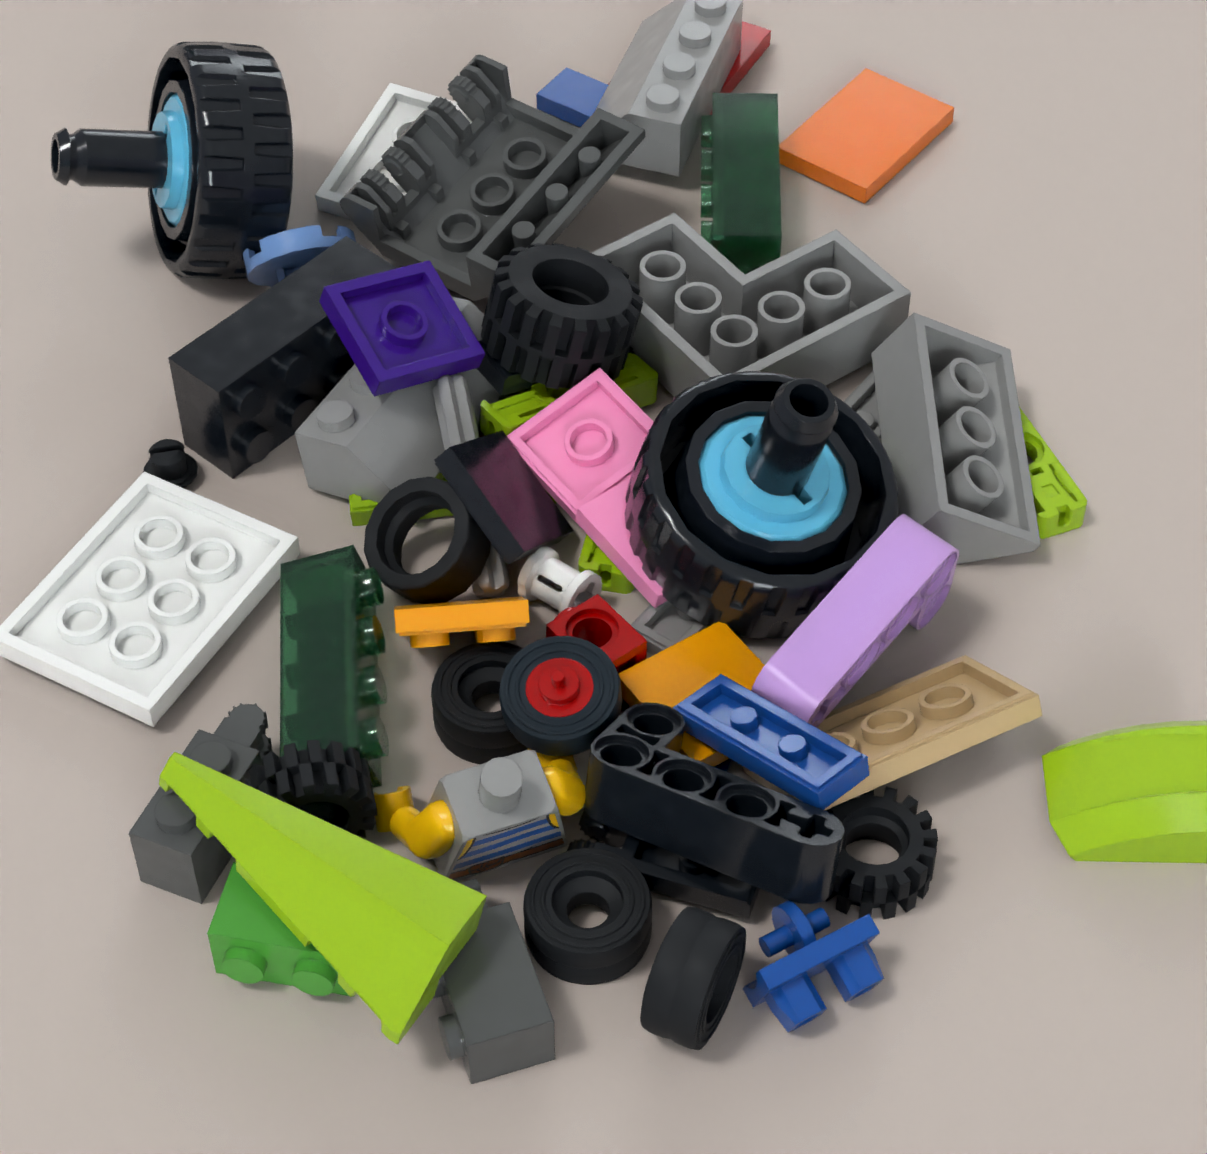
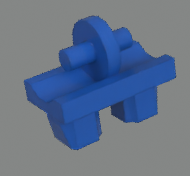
(787, 981)

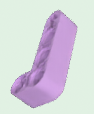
(890, 586)

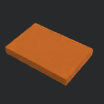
(865, 135)

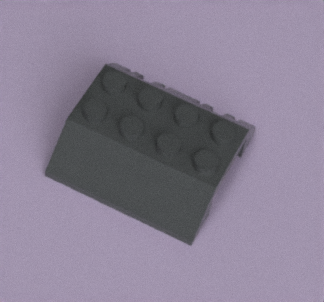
(485, 183)

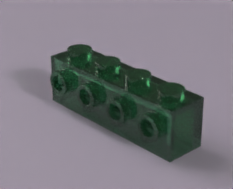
(743, 178)
(331, 655)

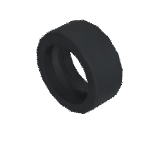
(390, 526)

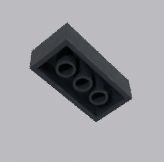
(266, 364)

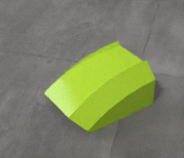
(1131, 794)

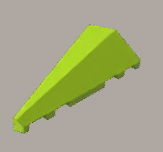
(364, 908)

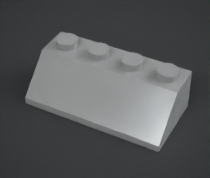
(671, 76)
(956, 438)
(381, 441)

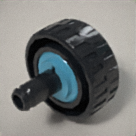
(210, 157)
(757, 499)

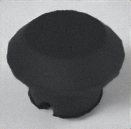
(171, 463)

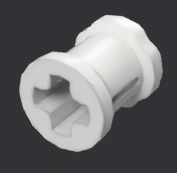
(555, 573)

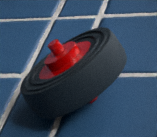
(560, 695)

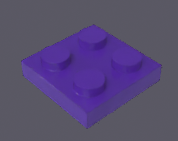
(401, 327)

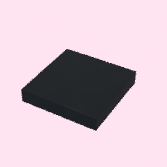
(503, 496)

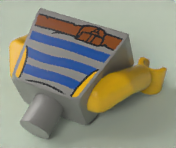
(487, 813)

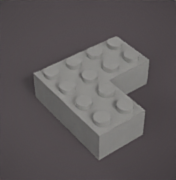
(796, 316)

